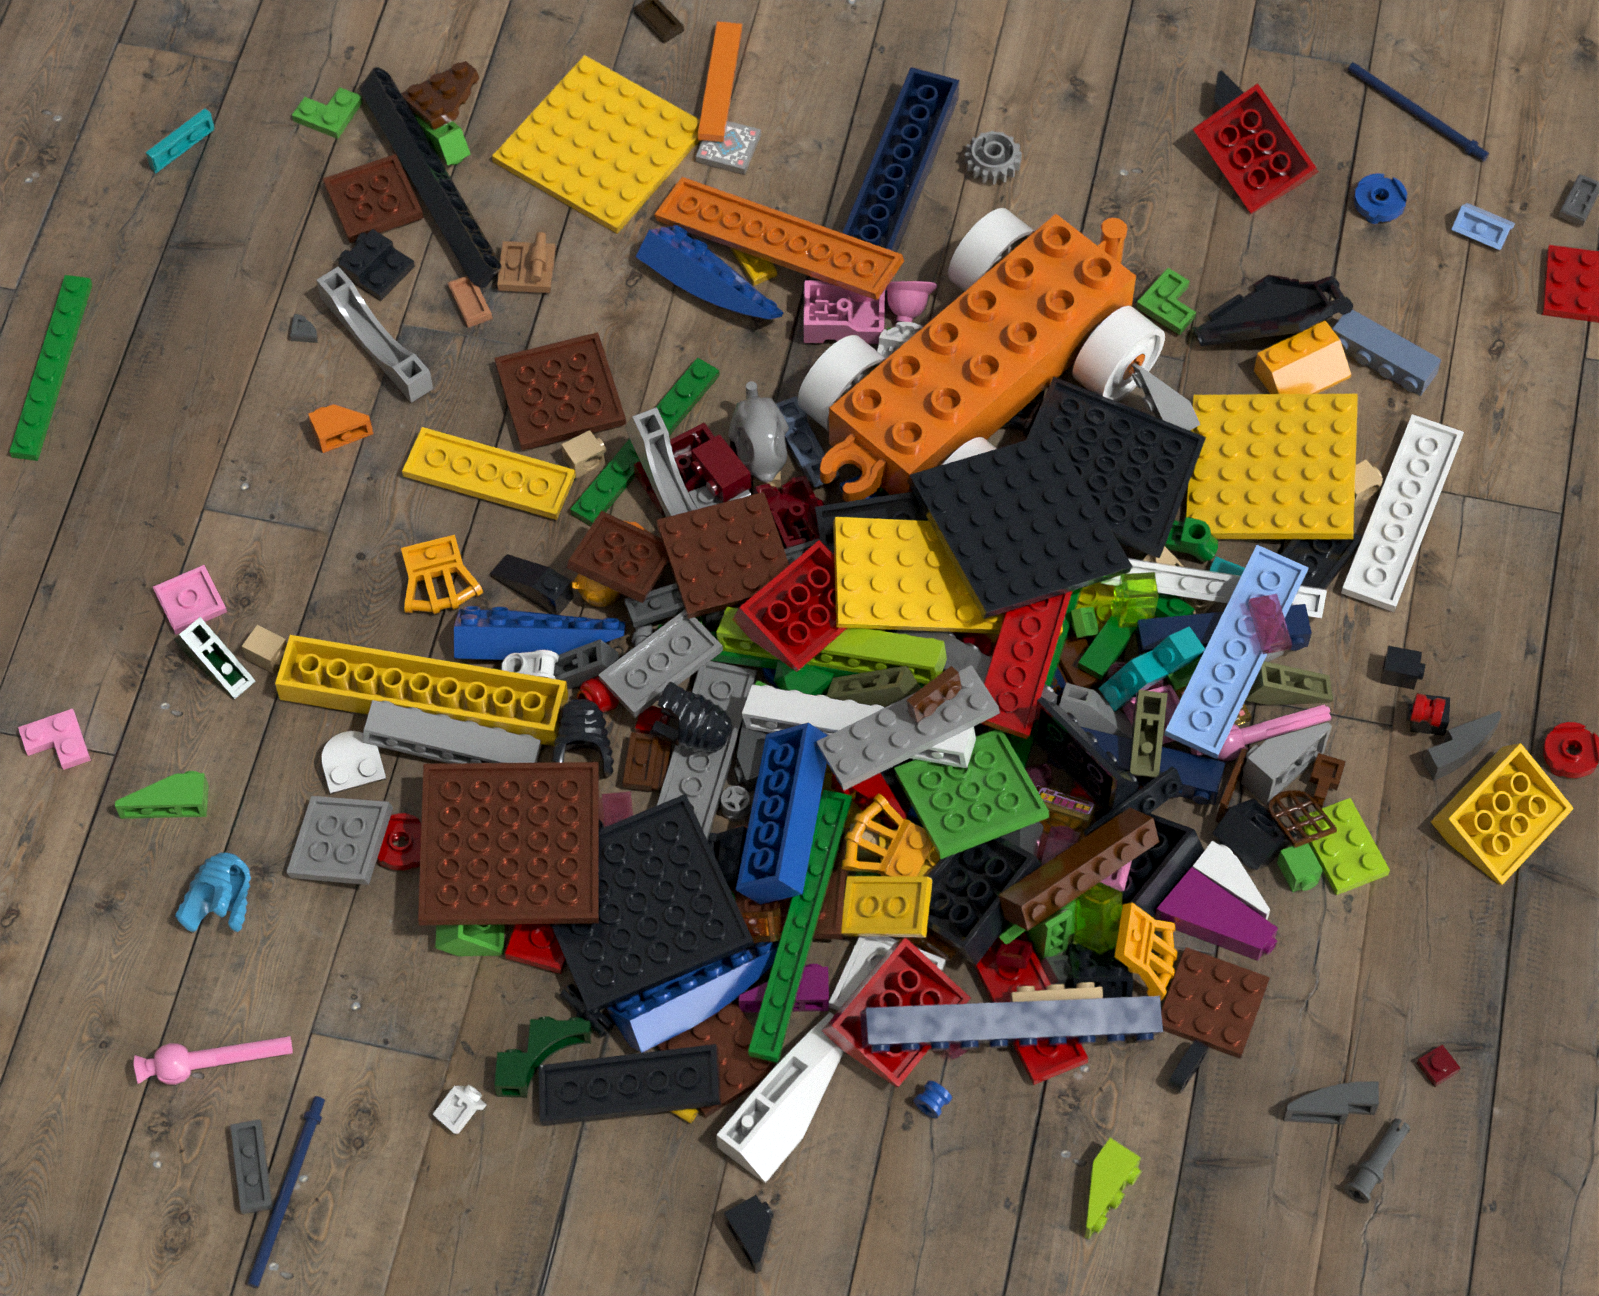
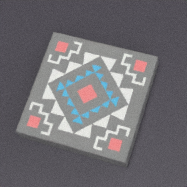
(734, 152)

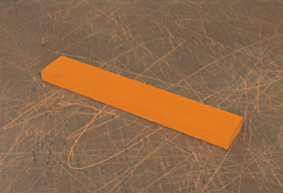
(720, 81)

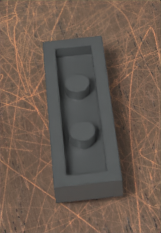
(251, 1166)

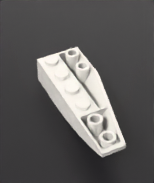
(781, 1106)

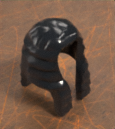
(700, 721)
(583, 727)

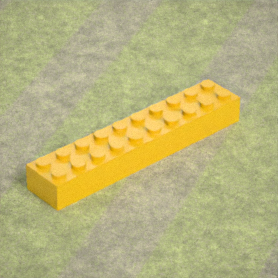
(353, 676)

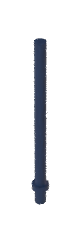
(1470, 147)
(311, 1119)

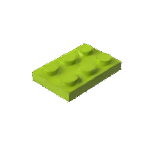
(1350, 854)

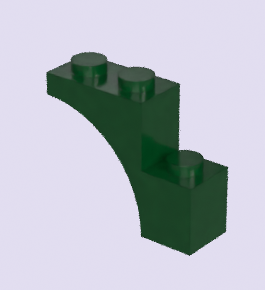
(546, 1038)

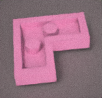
(59, 732)

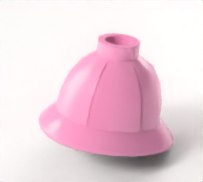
(908, 298)

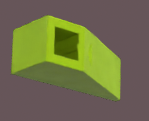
(1110, 1174)

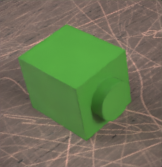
(1300, 867)

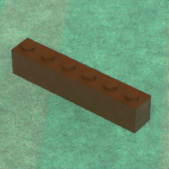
(1078, 868)

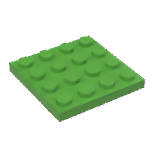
(974, 802)

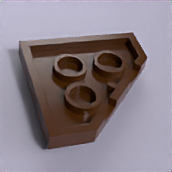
(441, 95)

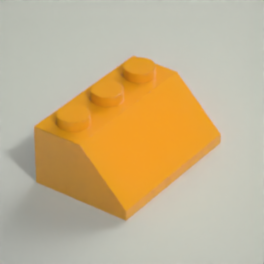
(1303, 362)

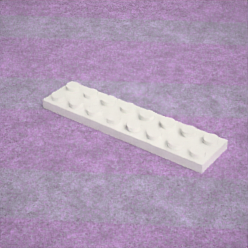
(1402, 513)

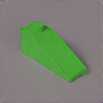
(446, 141)
(169, 798)
(1051, 934)

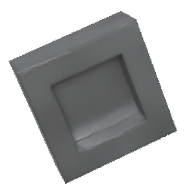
(1058, 969)

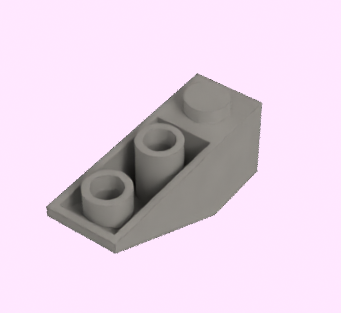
(1164, 401)
(1094, 711)

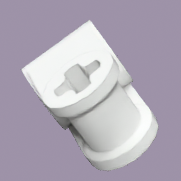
(536, 663)

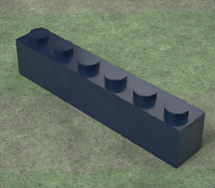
(1153, 631)
(1198, 774)

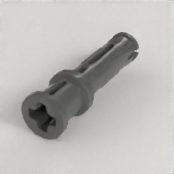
(1371, 1171)

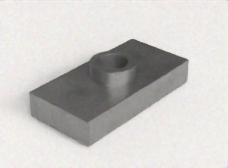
(1580, 200)

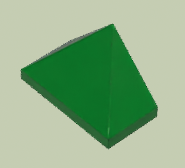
(807, 680)

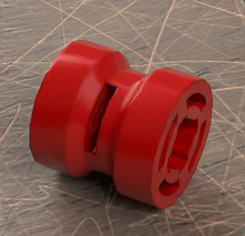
(1427, 710)

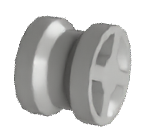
(735, 796)

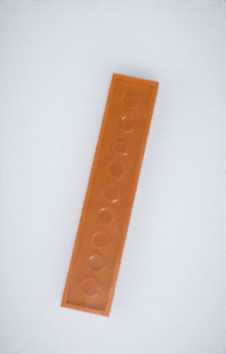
(780, 238)

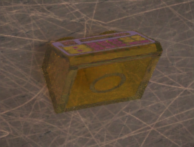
(1067, 811)

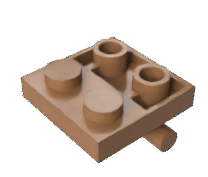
(527, 265)

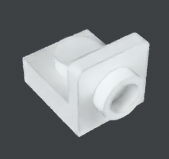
(459, 1107)

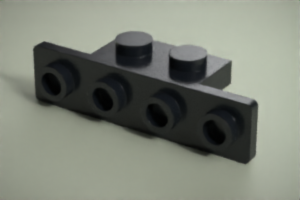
(1145, 799)

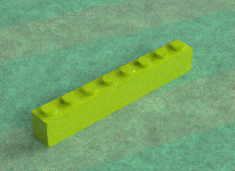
(854, 650)

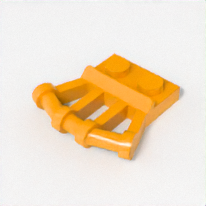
(434, 560)
(906, 852)
(1135, 944)

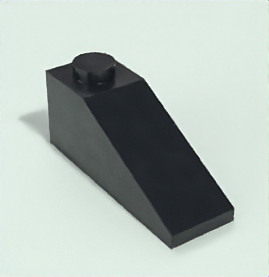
(535, 583)

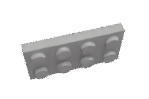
(662, 658)

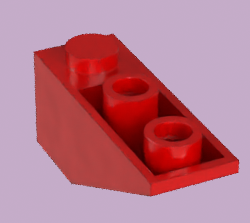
(865, 791)

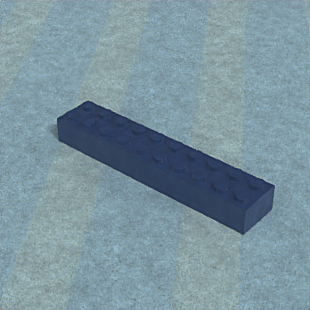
(903, 159)

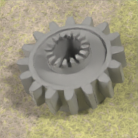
(993, 156)

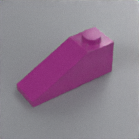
(811, 996)

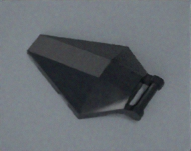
(1273, 309)

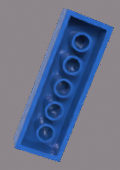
(783, 815)

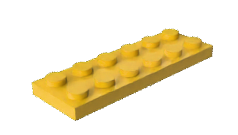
(489, 473)

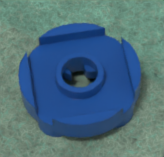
(1375, 210)

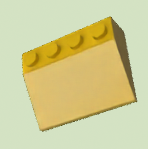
(1503, 813)

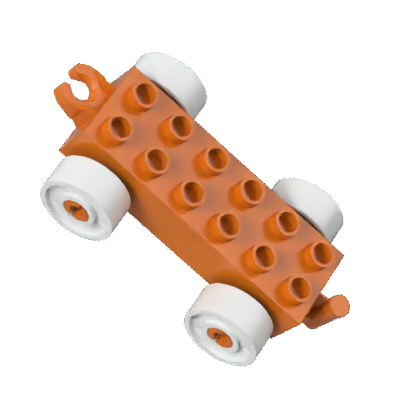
(1023, 317)

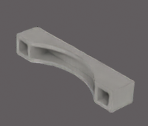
(397, 362)
(657, 458)

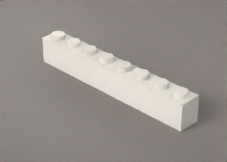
(778, 709)

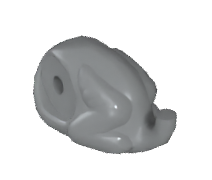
(759, 434)

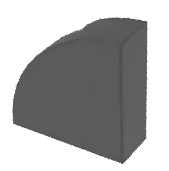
(303, 330)

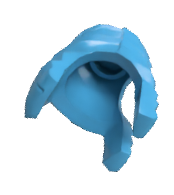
(217, 888)

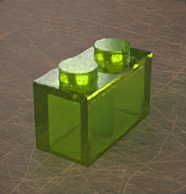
(1134, 598)
(1098, 918)

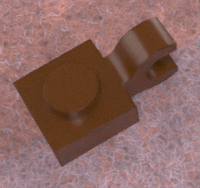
(1326, 774)

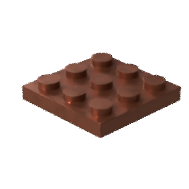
(373, 197)
(620, 557)
(1213, 1002)
(733, 1036)

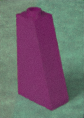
(1216, 917)

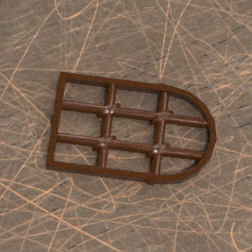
(1231, 784)
(1296, 825)

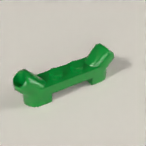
(1193, 538)

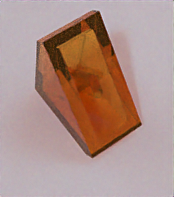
(764, 924)

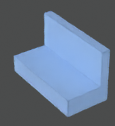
(1482, 226)

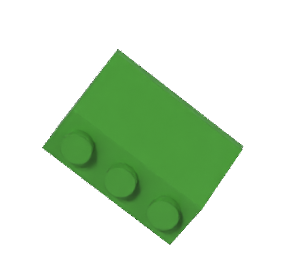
(471, 939)

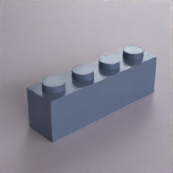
(1386, 352)

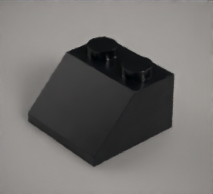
(1252, 834)

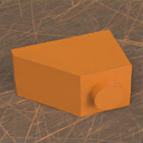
(338, 426)

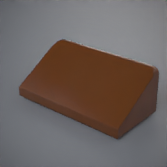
(1071, 655)

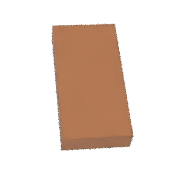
(469, 301)

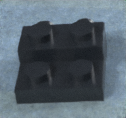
(375, 264)

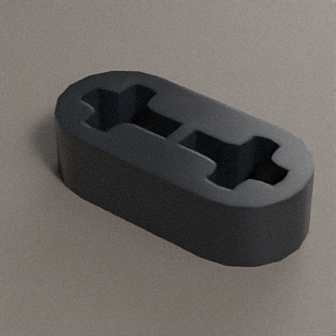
(1188, 1066)

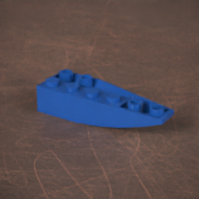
(702, 272)
(505, 631)
(691, 998)

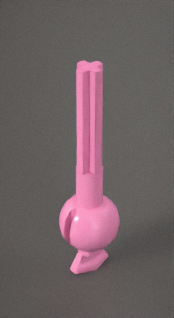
(1240, 737)
(174, 1063)

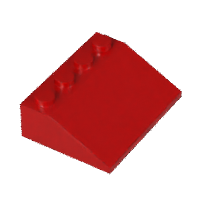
(1255, 149)
(795, 610)
(898, 979)

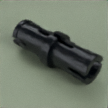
(577, 1004)

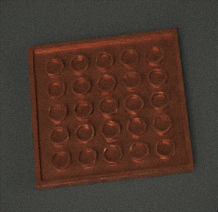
(509, 843)

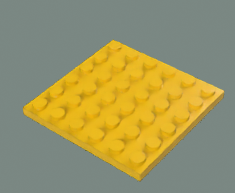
(599, 144)
(1275, 466)

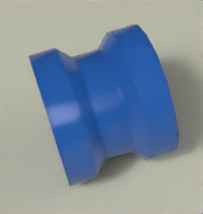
(932, 1099)

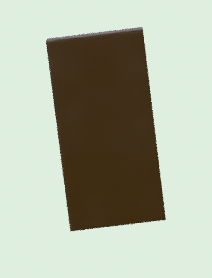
(659, 19)

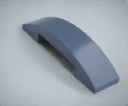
(802, 441)

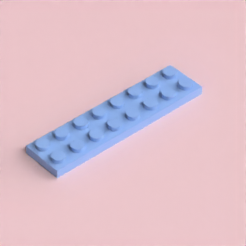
(1232, 656)

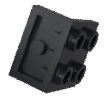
(1101, 970)

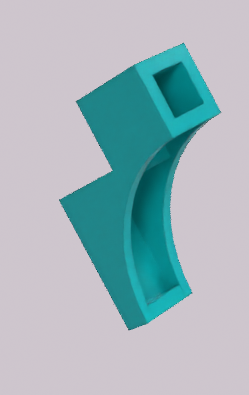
(1146, 670)

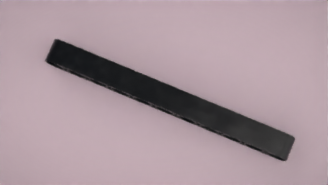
(430, 177)

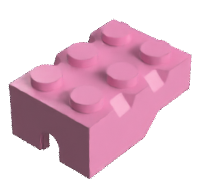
(838, 313)

